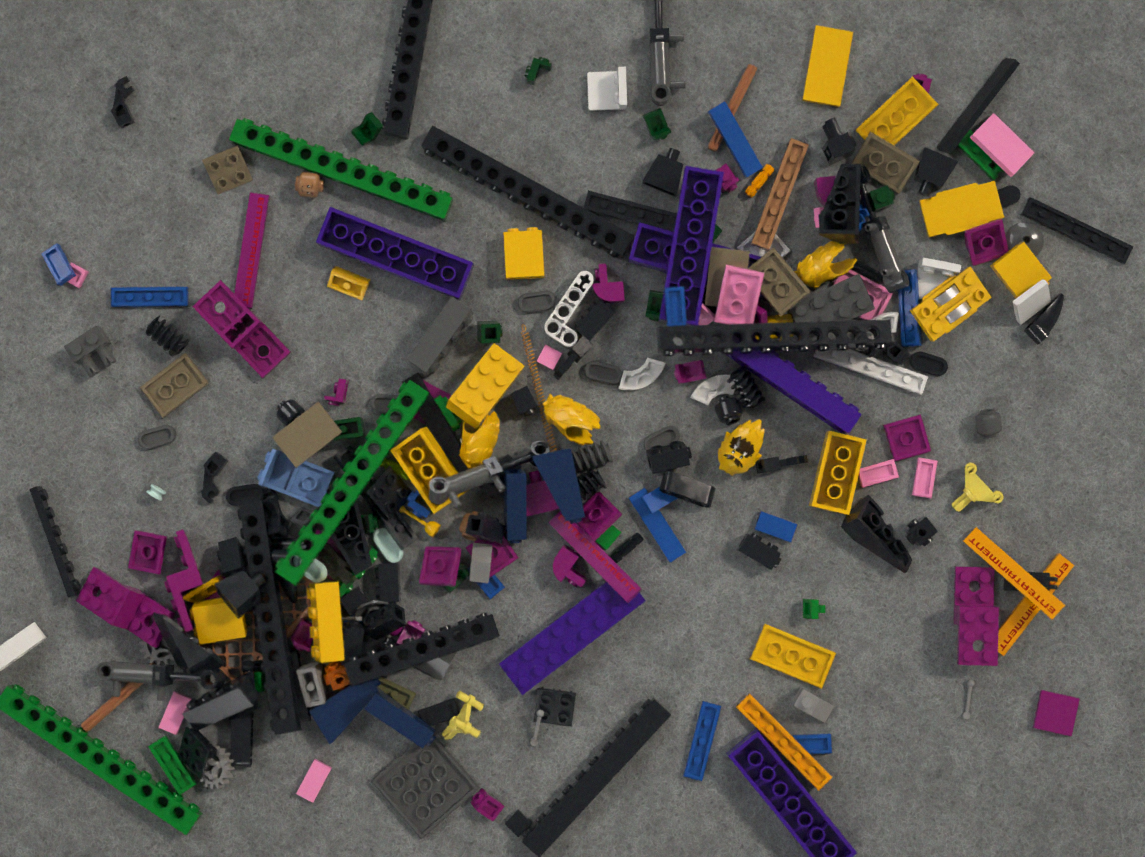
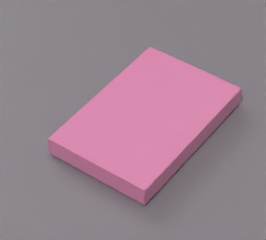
(1002, 145)
(877, 293)
(738, 296)

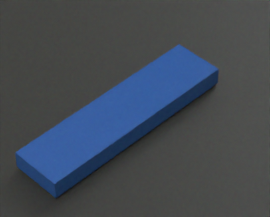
(735, 139)
(149, 296)
(908, 299)
(658, 527)
(702, 740)

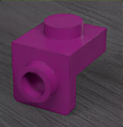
(690, 372)
(411, 629)
(301, 636)

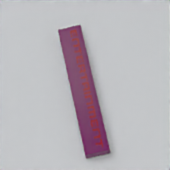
(251, 248)
(596, 557)

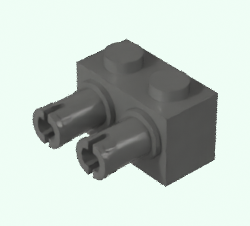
(86, 346)

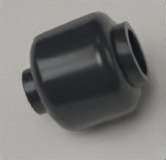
(728, 410)
(289, 411)

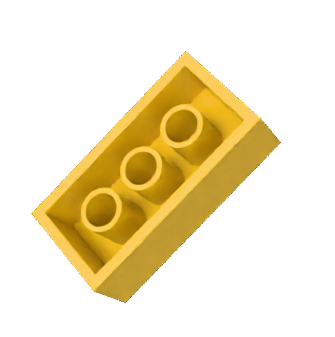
(485, 386)
(422, 461)
(837, 472)
(326, 621)

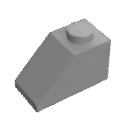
(312, 683)
(812, 704)

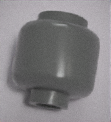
(988, 423)

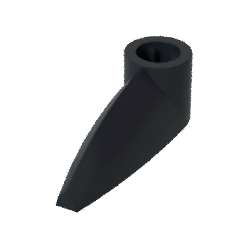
(1042, 325)
(289, 588)

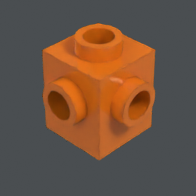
(336, 676)

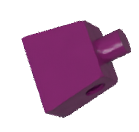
(538, 496)

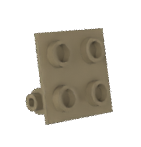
(227, 169)

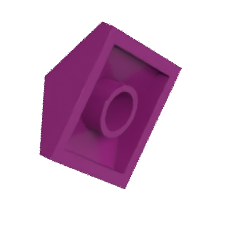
(986, 242)
(147, 552)

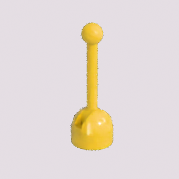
(431, 527)

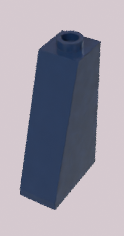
(561, 479)
(515, 505)
(343, 708)
(400, 719)

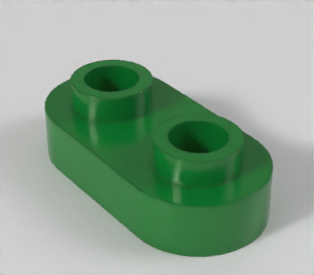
(452, 419)

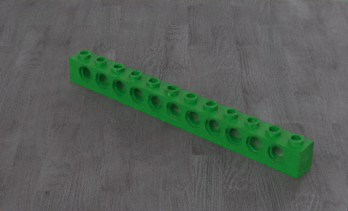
(244, 127)
(407, 390)
(88, 759)

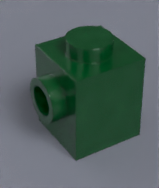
(881, 198)
(489, 331)

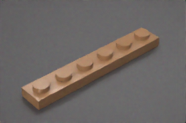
(779, 194)

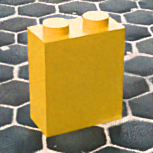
(523, 254)
(1020, 269)
(216, 621)

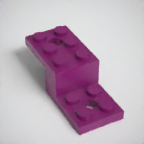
(241, 329)
(183, 581)
(122, 606)
(976, 616)

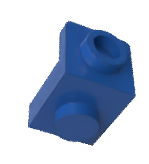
(419, 509)

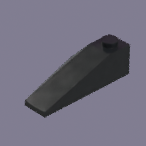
(841, 212)
(869, 530)
(351, 537)
(184, 648)

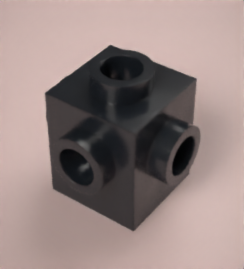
(926, 528)

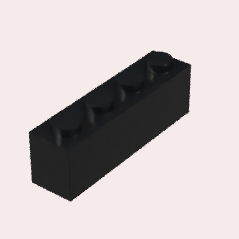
(220, 703)

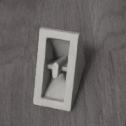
(480, 563)

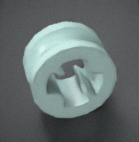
(156, 492)

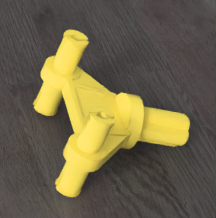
(975, 490)
(461, 723)

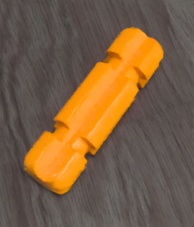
(759, 180)

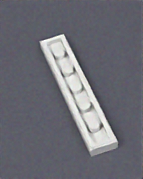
(875, 368)

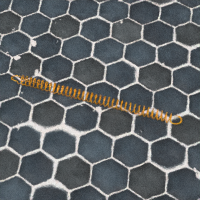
(537, 387)

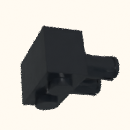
(839, 144)

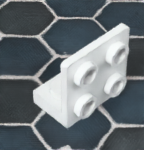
(607, 90)
(933, 273)

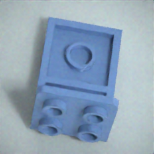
(304, 483)

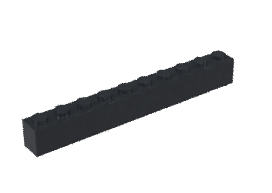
(596, 777)

